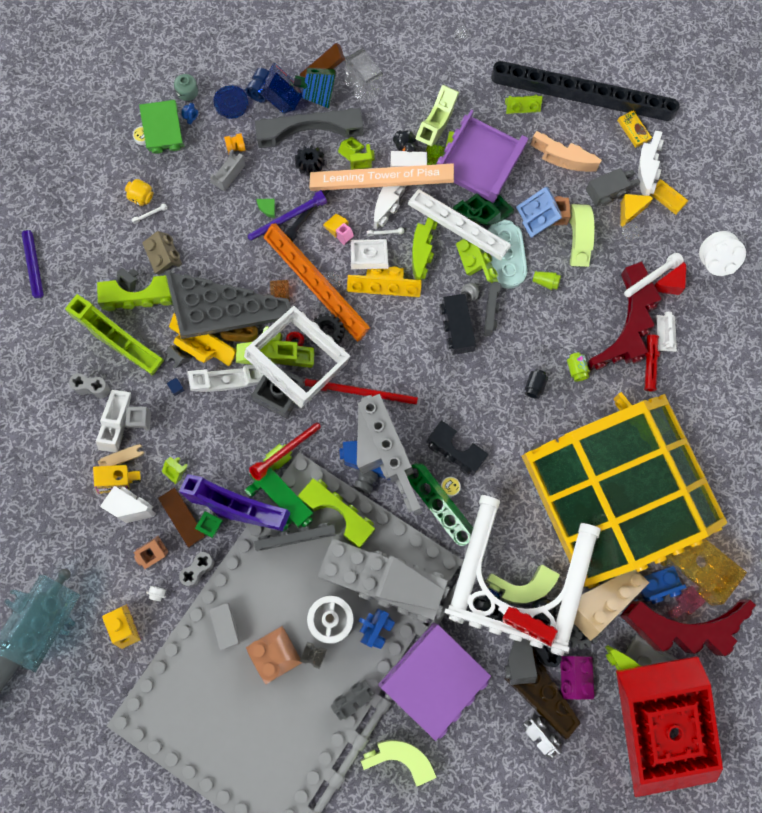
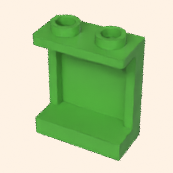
(161, 126)

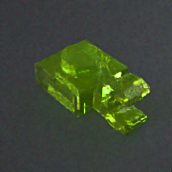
(434, 153)

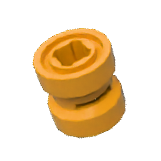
(235, 143)

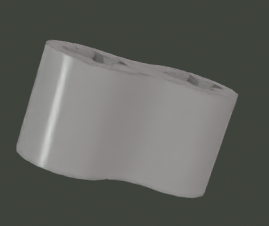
(89, 385)
(197, 569)

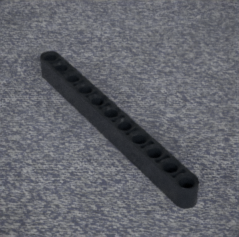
(595, 92)

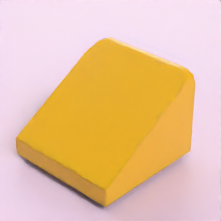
(333, 223)

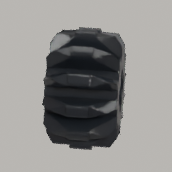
(309, 160)

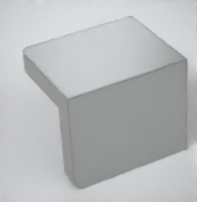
(138, 418)

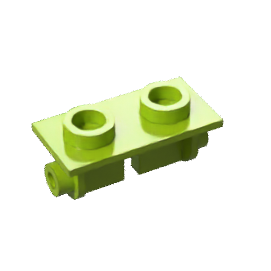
(523, 104)

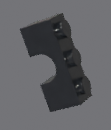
(468, 460)

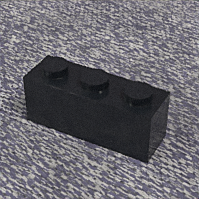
(457, 324)

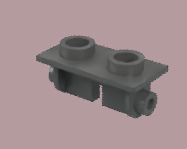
(358, 693)

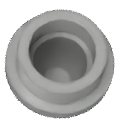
(471, 291)

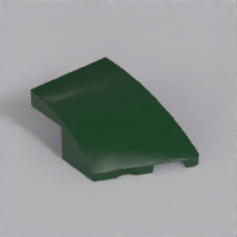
(484, 211)

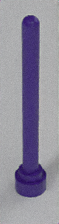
(318, 199)

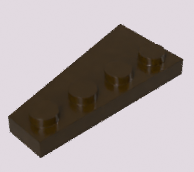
(548, 702)

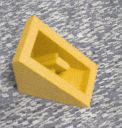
(632, 206)

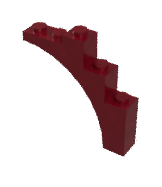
(637, 324)
(691, 638)

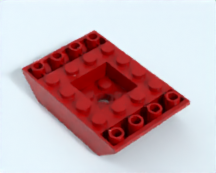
(654, 703)

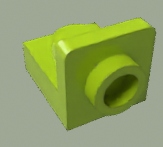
(362, 160)

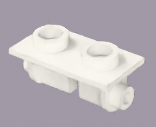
(667, 332)

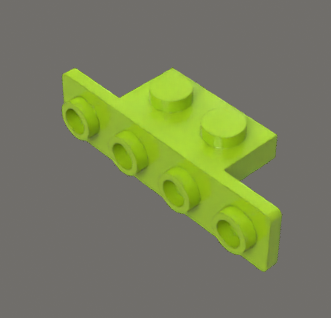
(476, 259)

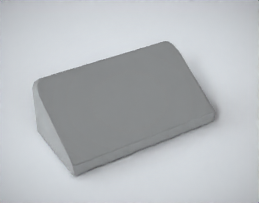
(224, 626)

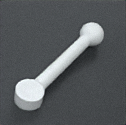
(163, 207)
(371, 233)

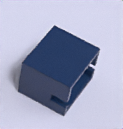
(175, 386)

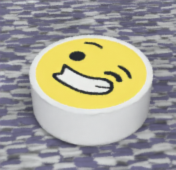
(138, 135)
(451, 486)

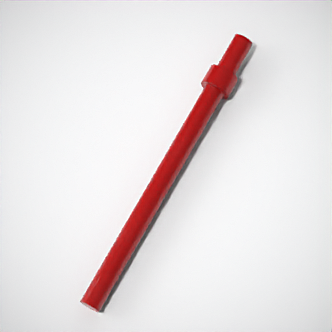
(363, 391)

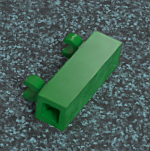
(283, 497)

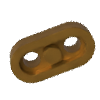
(245, 334)

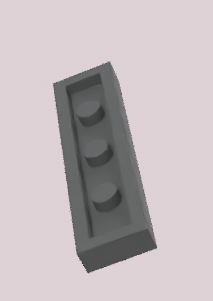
(285, 538)

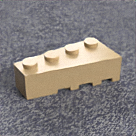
(606, 601)

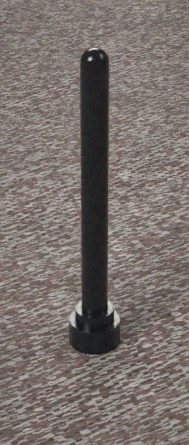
(291, 231)

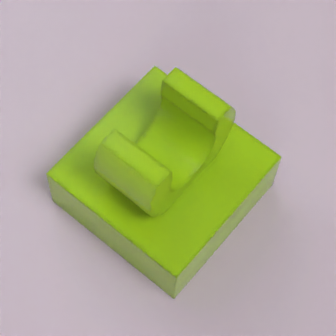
(174, 470)

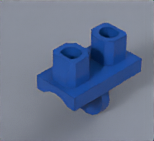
(372, 627)

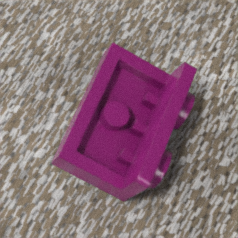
(577, 677)

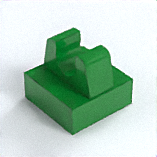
(209, 524)

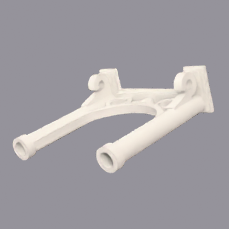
(472, 567)

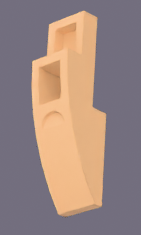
(570, 158)

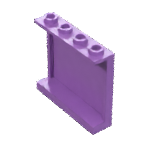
(482, 157)
(435, 681)

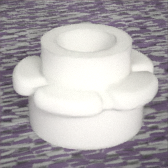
(156, 593)

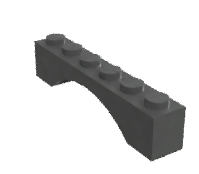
(343, 122)

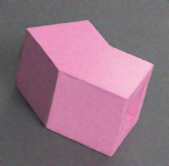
(344, 233)

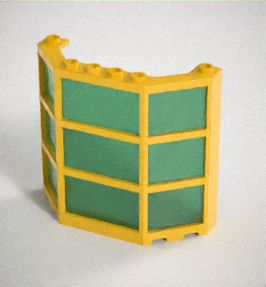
(631, 481)

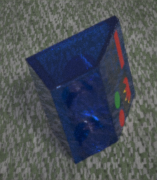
(279, 89)

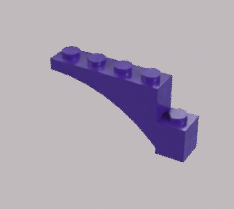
(232, 505)

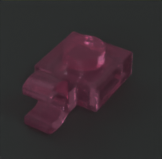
(688, 602)

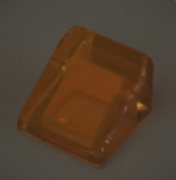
(280, 288)

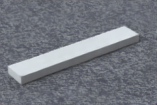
(459, 224)

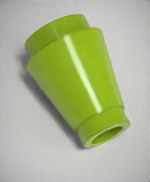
(547, 279)

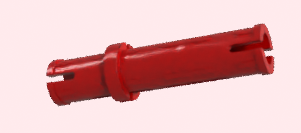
(651, 363)

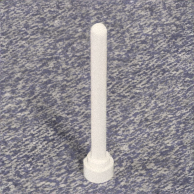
(672, 262)

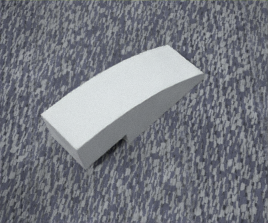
(113, 421)

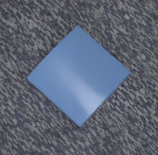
(539, 211)

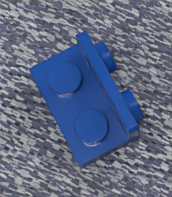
(661, 584)

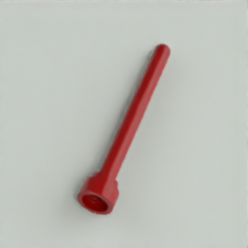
(259, 469)

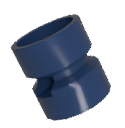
(253, 86)

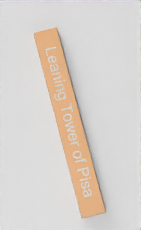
(382, 177)

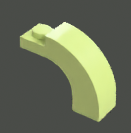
(434, 125)
(583, 234)
(539, 586)
(405, 753)

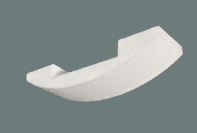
(224, 379)

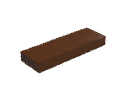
(328, 60)
(181, 517)

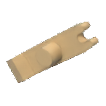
(121, 456)

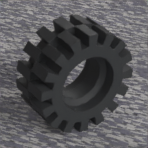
(334, 323)

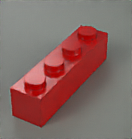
(530, 626)

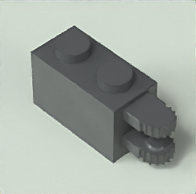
(611, 186)

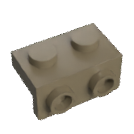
(161, 252)

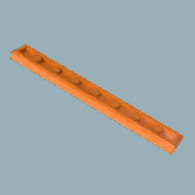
(316, 282)

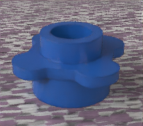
(189, 113)

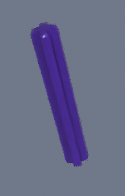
(32, 264)

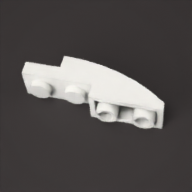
(649, 165)
(386, 204)

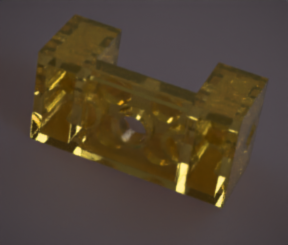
(716, 578)

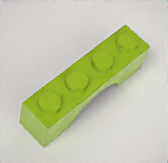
(112, 296)
(317, 496)

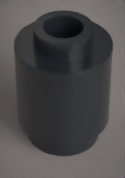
(536, 384)

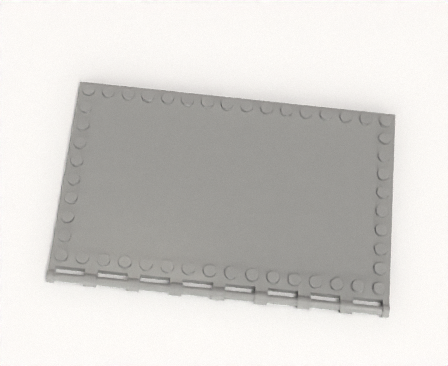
(274, 743)

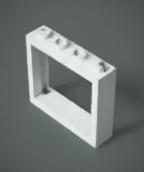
(276, 375)

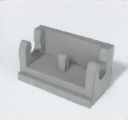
(228, 171)

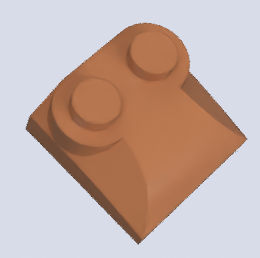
(273, 655)

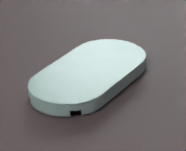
(513, 266)

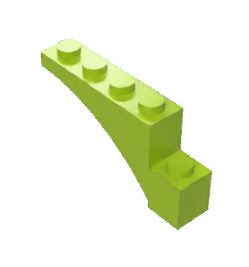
(113, 335)

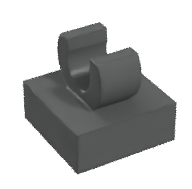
(127, 280)
(180, 356)

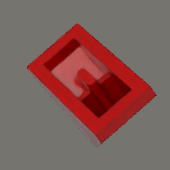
(673, 282)

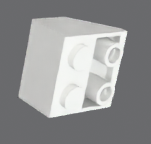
(124, 505)

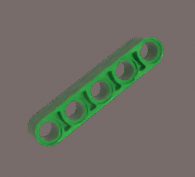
(449, 508)

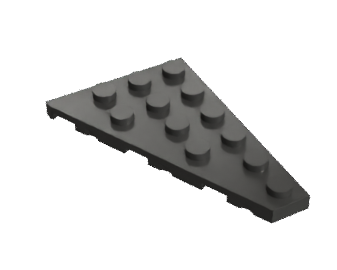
(214, 308)

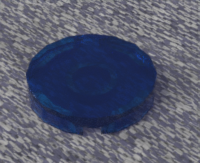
(230, 101)

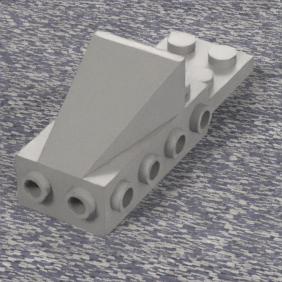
(381, 447)
(385, 580)

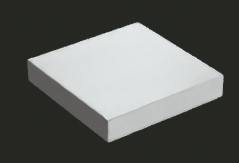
(369, 254)

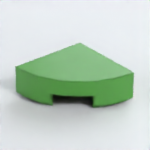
(267, 206)

